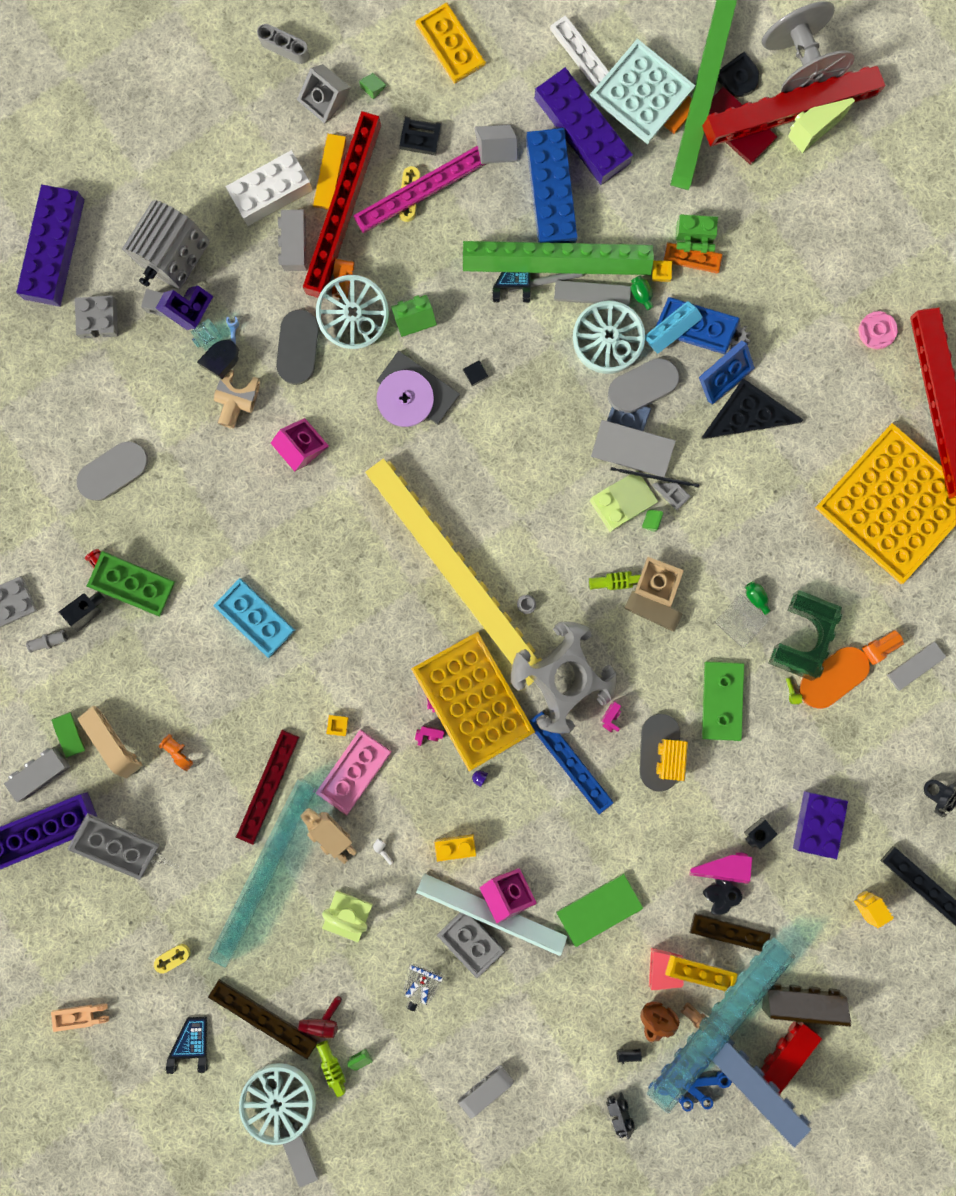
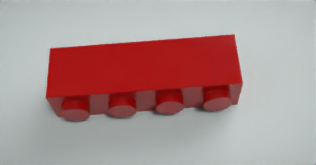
(790, 1054)

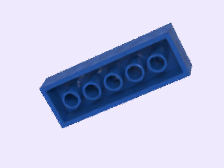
(551, 186)

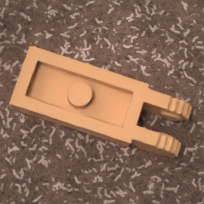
(77, 1017)

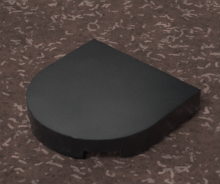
(739, 76)
(220, 358)

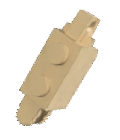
(328, 834)

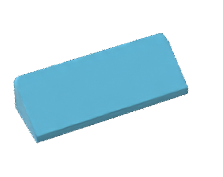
(673, 327)

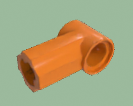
(342, 268)
(879, 649)

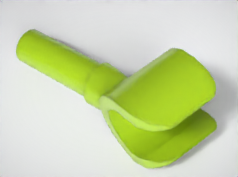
(793, 698)

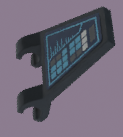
(512, 280)
(190, 1044)

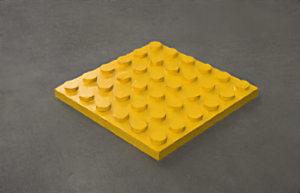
(892, 504)

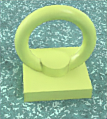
(346, 916)

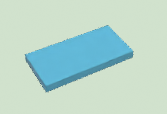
(254, 618)

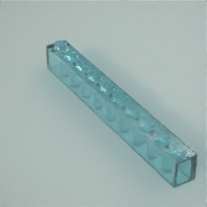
(262, 872)
(720, 1025)

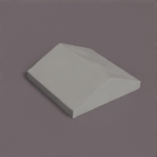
(496, 144)

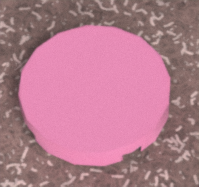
(878, 330)

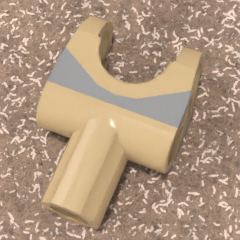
(235, 399)

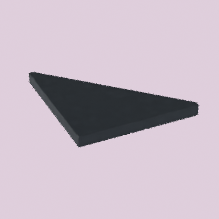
(749, 411)

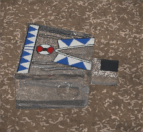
(421, 984)

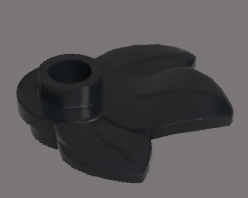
(719, 896)

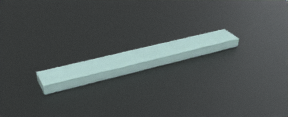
(478, 909)

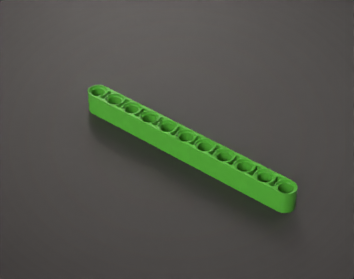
(703, 94)

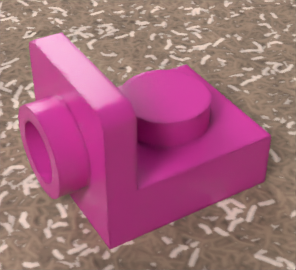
(611, 714)
(431, 733)

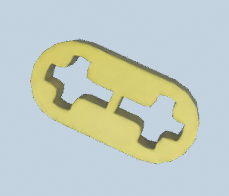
(170, 955)

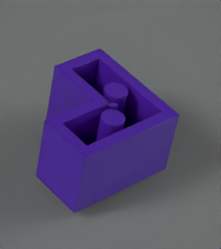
(185, 310)

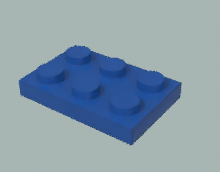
(727, 372)

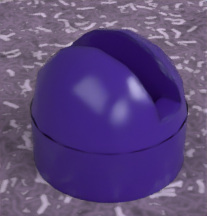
(479, 777)

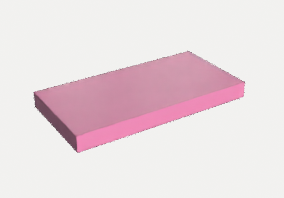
(353, 772)

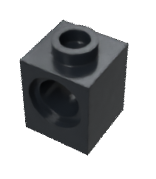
(768, 833)

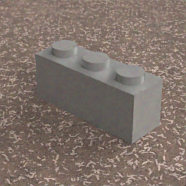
(292, 240)
(36, 774)

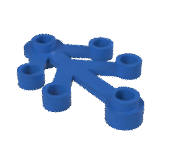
(704, 1081)

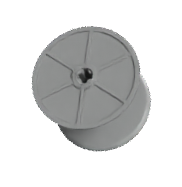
(798, 30)

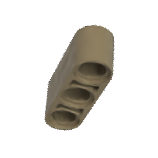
(653, 611)

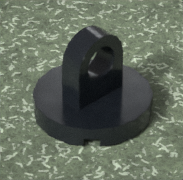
(945, 798)

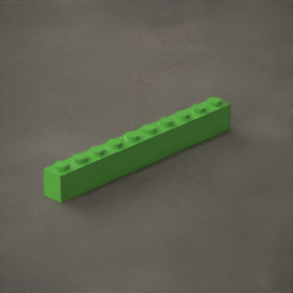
(557, 258)

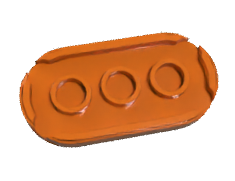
(840, 675)

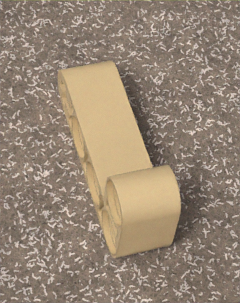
(108, 743)

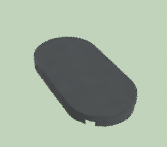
(297, 347)
(652, 732)

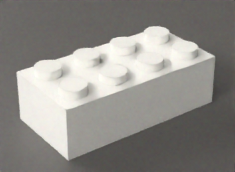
(269, 188)

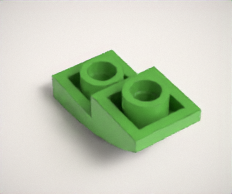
(68, 734)

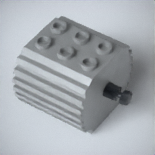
(166, 244)

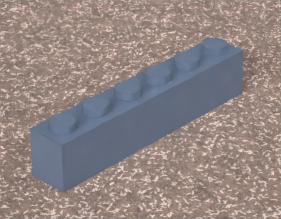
(762, 1094)

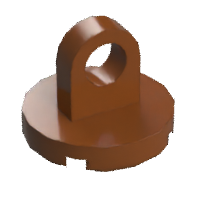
(658, 1021)

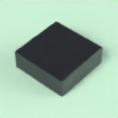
(475, 373)

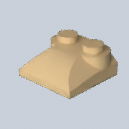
(659, 581)

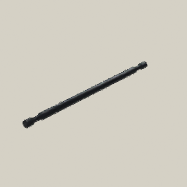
(654, 477)

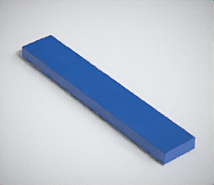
(573, 767)

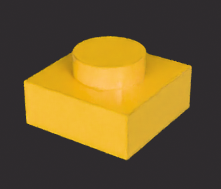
(662, 271)
(337, 725)

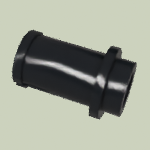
(630, 1055)

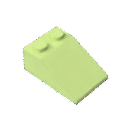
(817, 122)
(623, 501)

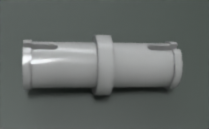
(47, 641)

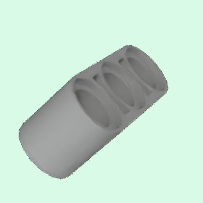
(278, 37)
(485, 1092)

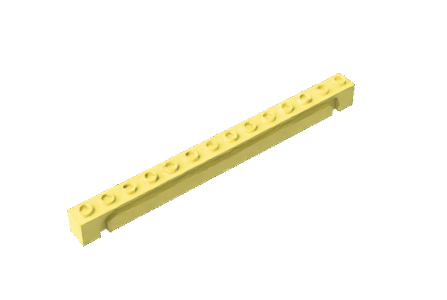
(449, 562)

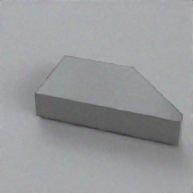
(672, 493)

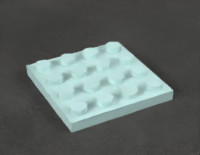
(642, 91)

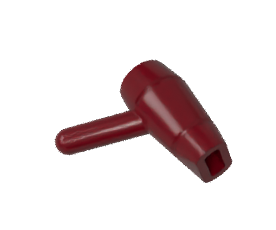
(322, 1027)

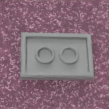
(471, 943)

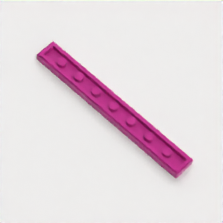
(418, 190)

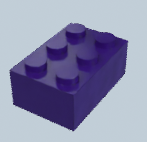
(820, 825)

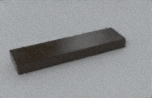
(728, 932)

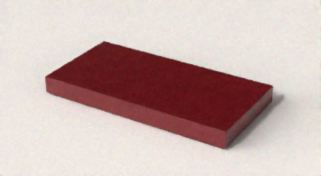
(749, 146)

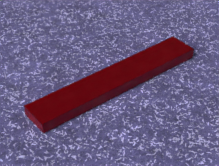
(267, 787)

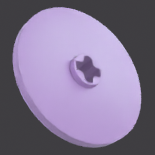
(394, 388)

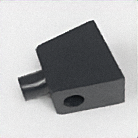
(75, 613)

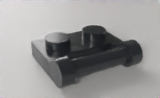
(420, 141)

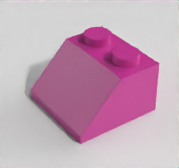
(299, 444)
(507, 895)

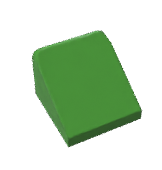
(372, 85)
(652, 520)
(359, 1060)

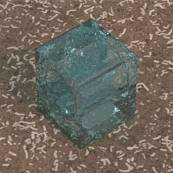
(206, 335)

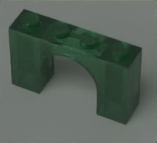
(824, 617)

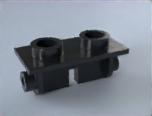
(623, 1125)

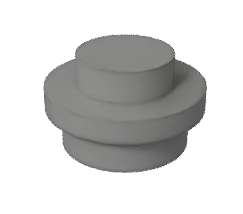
(526, 604)

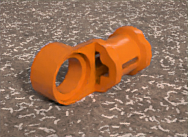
(175, 749)

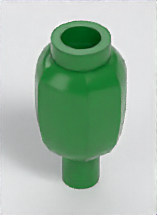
(642, 291)
(757, 596)

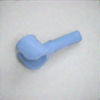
(233, 327)

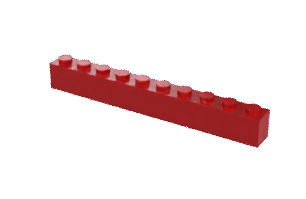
(787, 106)
(342, 203)
(939, 386)

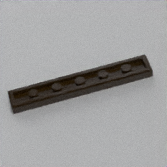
(263, 1019)

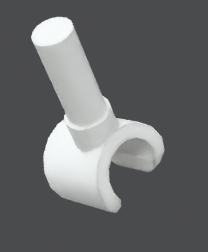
(378, 847)

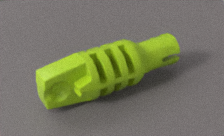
(614, 581)
(331, 1069)

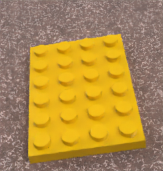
(473, 701)

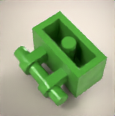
(696, 229)
(413, 315)

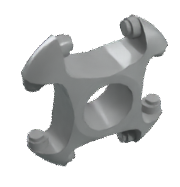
(544, 676)

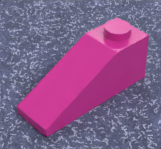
(730, 868)

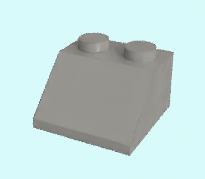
(323, 92)

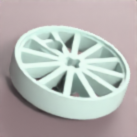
(359, 318)
(617, 341)
(274, 1109)

